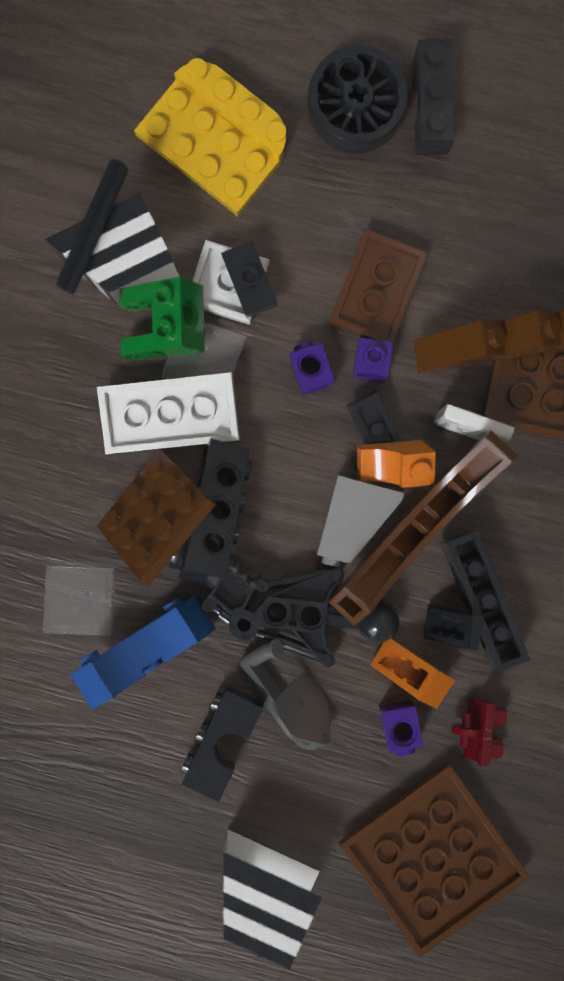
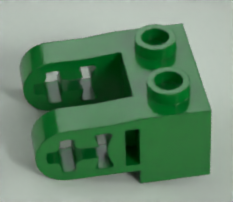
(176, 318)

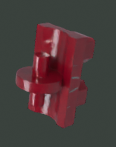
(477, 731)

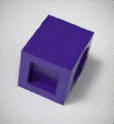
(372, 359)
(311, 383)
(401, 712)

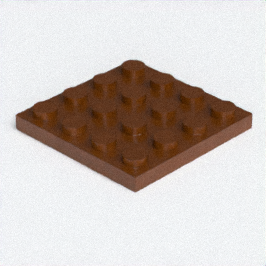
(433, 860)

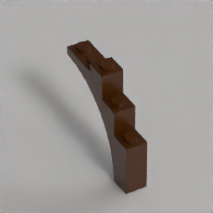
(490, 341)
(420, 525)

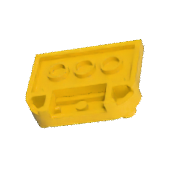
(216, 133)

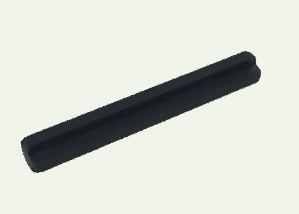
(92, 226)

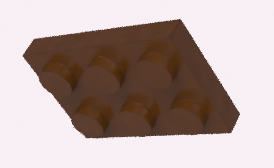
(378, 287)

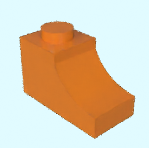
(397, 463)
(412, 673)

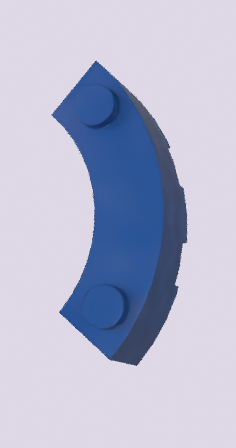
(132, 658)

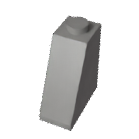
(353, 518)

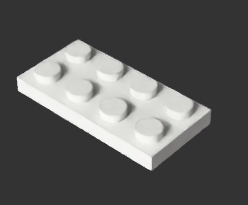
(168, 413)

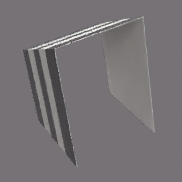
(126, 252)
(266, 900)

